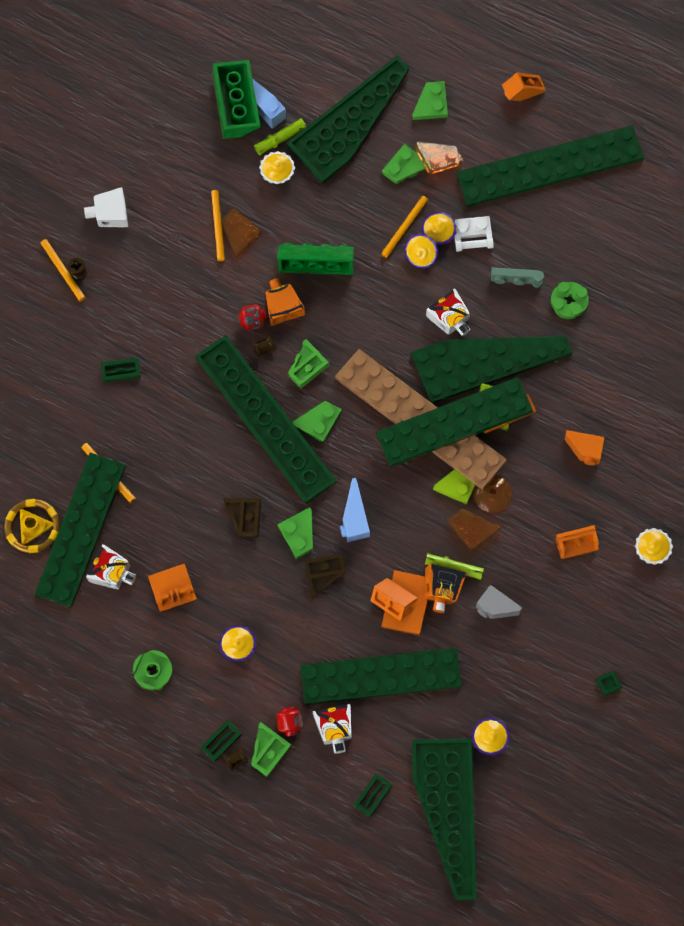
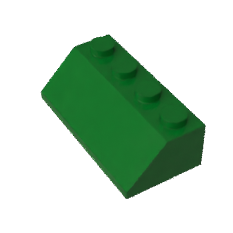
(235, 98)
(315, 259)

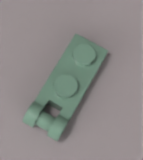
(517, 276)

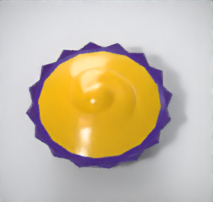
(439, 227)
(421, 251)
(237, 643)
(490, 736)

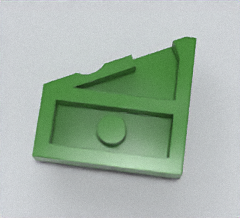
(431, 102)
(403, 165)
(307, 365)
(318, 421)
(298, 532)
(268, 750)

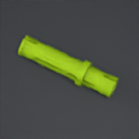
(273, 140)
(471, 571)

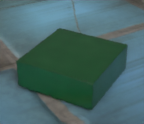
(608, 683)

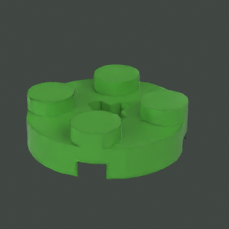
(566, 290)
(148, 660)

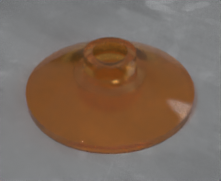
(495, 502)

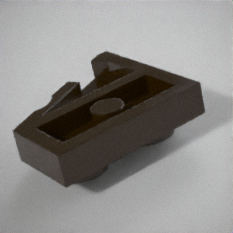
(245, 515)
(323, 572)

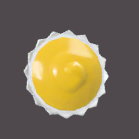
(277, 167)
(654, 546)

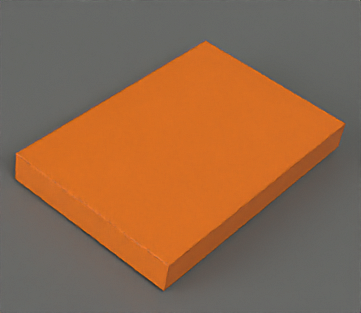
(413, 622)

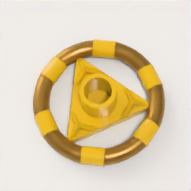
(32, 526)

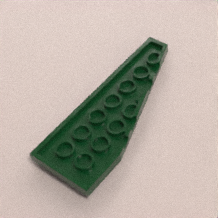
(339, 132)
(465, 364)
(446, 794)

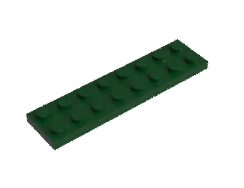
(454, 422)
(80, 530)
(380, 676)

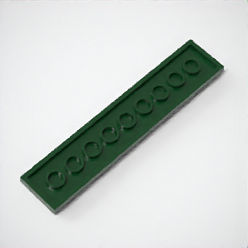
(549, 166)
(265, 419)

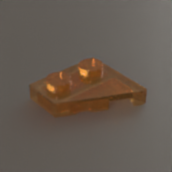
(438, 156)
(239, 231)
(472, 528)

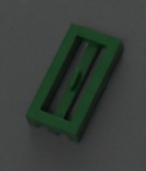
(106, 379)
(226, 746)
(363, 809)

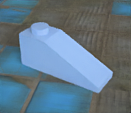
(268, 106)
(354, 519)

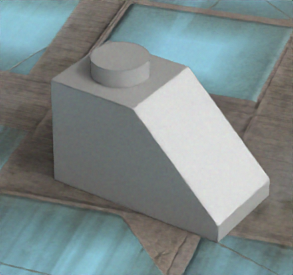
(497, 605)

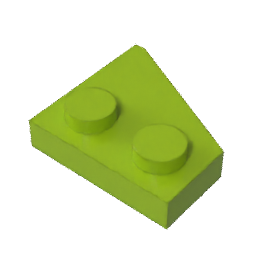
(455, 487)

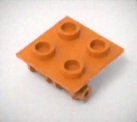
(172, 587)

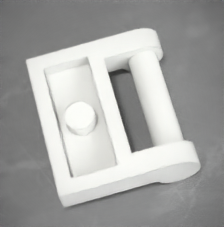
(473, 228)

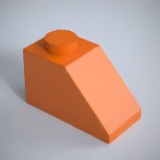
(523, 86)
(585, 446)

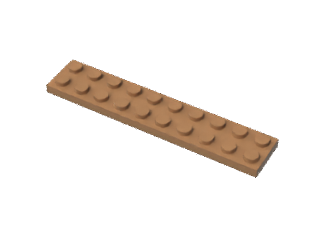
(400, 402)

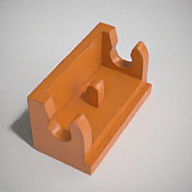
(577, 542)
(393, 599)

